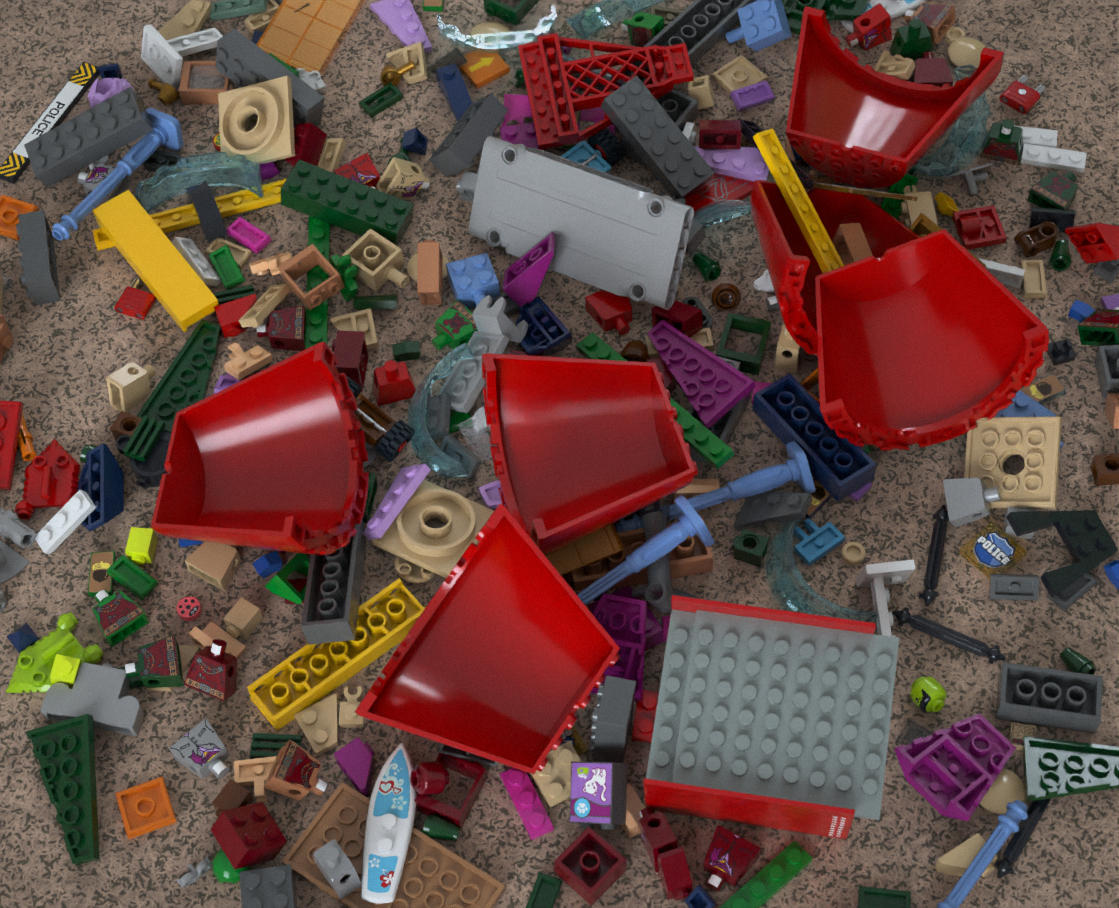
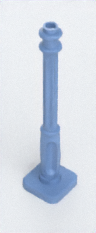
(165, 133)
(760, 481)
(653, 549)
(1007, 824)

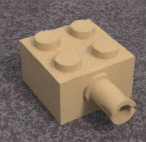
(911, 209)
(377, 261)

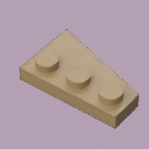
(187, 20)

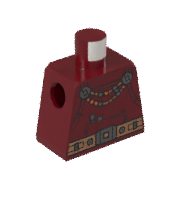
(285, 329)
(213, 671)

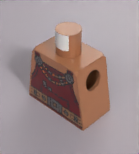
(937, 18)
(295, 773)

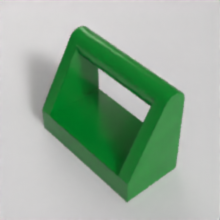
(281, 587)

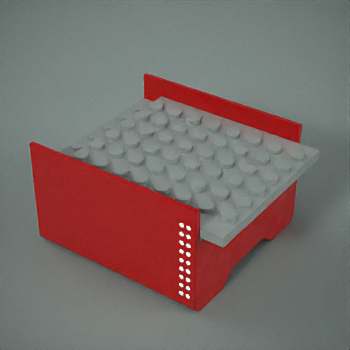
(769, 718)

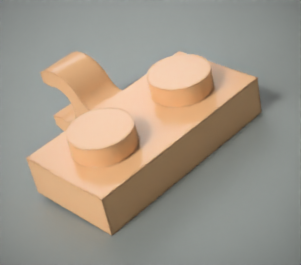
(261, 266)
(246, 362)
(254, 773)

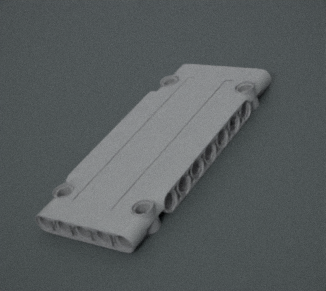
(602, 224)

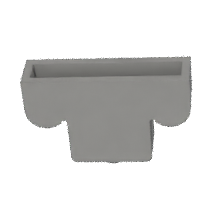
(100, 693)

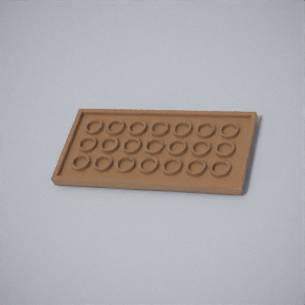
(430, 873)

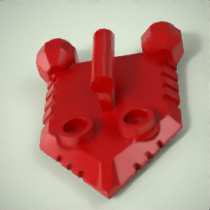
(49, 481)

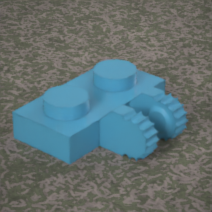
(818, 543)

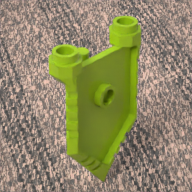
(36, 661)

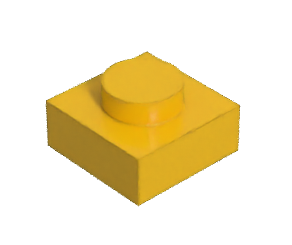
(945, 204)

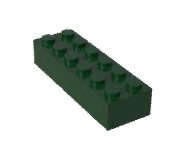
(345, 202)

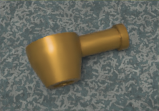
(390, 73)
(167, 93)

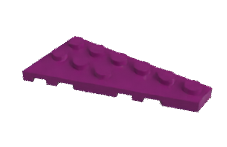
(703, 377)

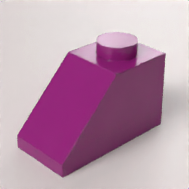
(357, 764)

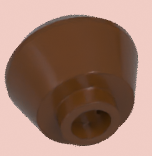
(723, 300)
(635, 351)

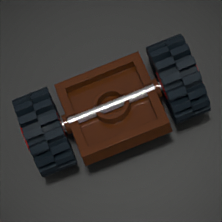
(379, 426)

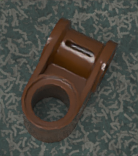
(1037, 238)

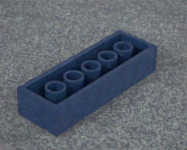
(797, 417)

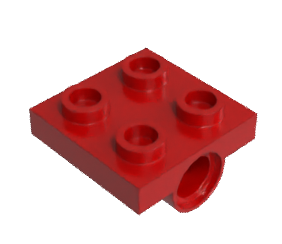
(979, 227)

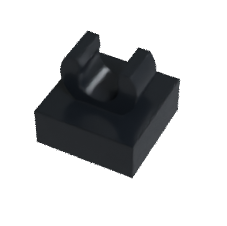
(1061, 352)

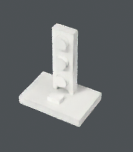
(165, 56)
(876, 577)

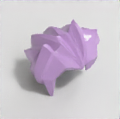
(106, 89)

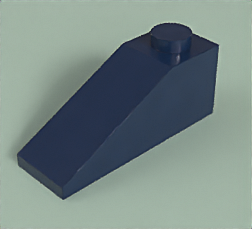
(453, 89)

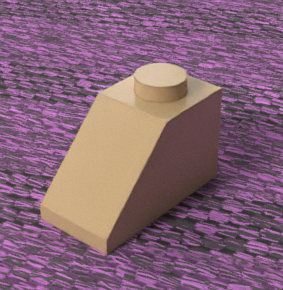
(959, 858)

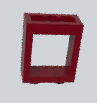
(470, 769)

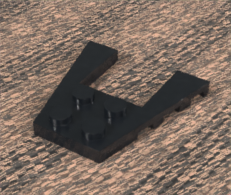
(1081, 533)

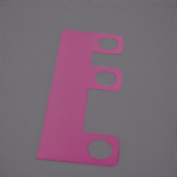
(519, 107)

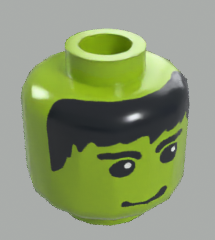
(928, 694)

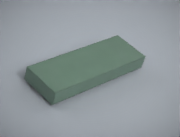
(234, 8)

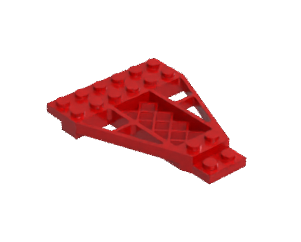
(548, 79)

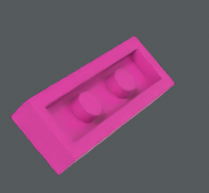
(527, 802)

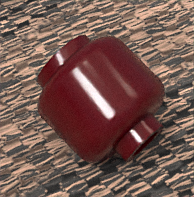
(429, 778)

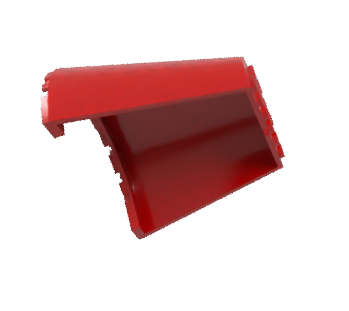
(865, 122)
(791, 259)
(920, 345)
(580, 442)
(269, 462)
(496, 655)

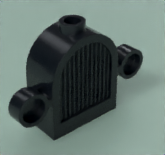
(148, 472)

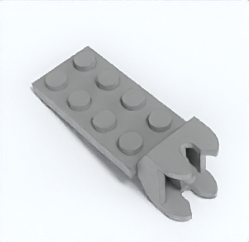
(492, 336)

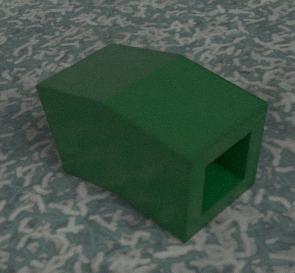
(406, 351)

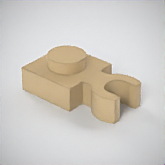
(347, 714)

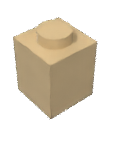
(702, 91)
(242, 619)

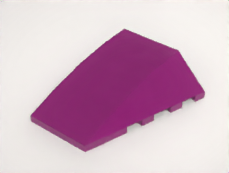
(626, 624)
(956, 765)

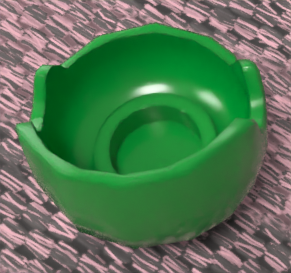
(224, 870)

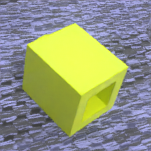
(141, 545)
(65, 670)

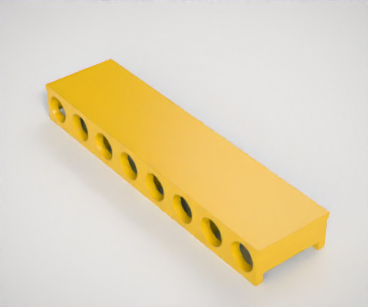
(155, 260)
(335, 662)

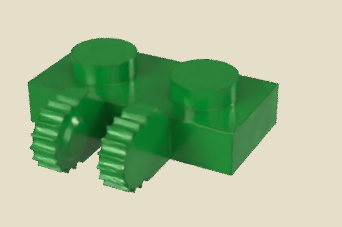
(346, 275)

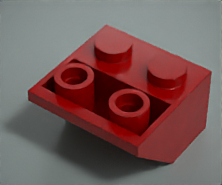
(1095, 241)

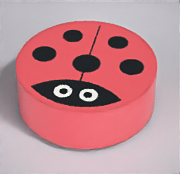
(188, 609)

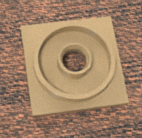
(274, 132)
(1029, 437)
(434, 547)

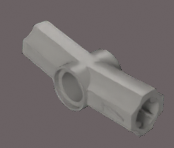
(15, 530)

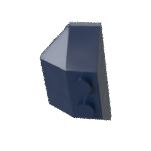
(544, 332)
(104, 484)

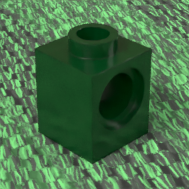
(751, 556)

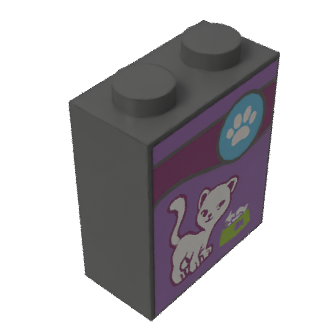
(598, 794)

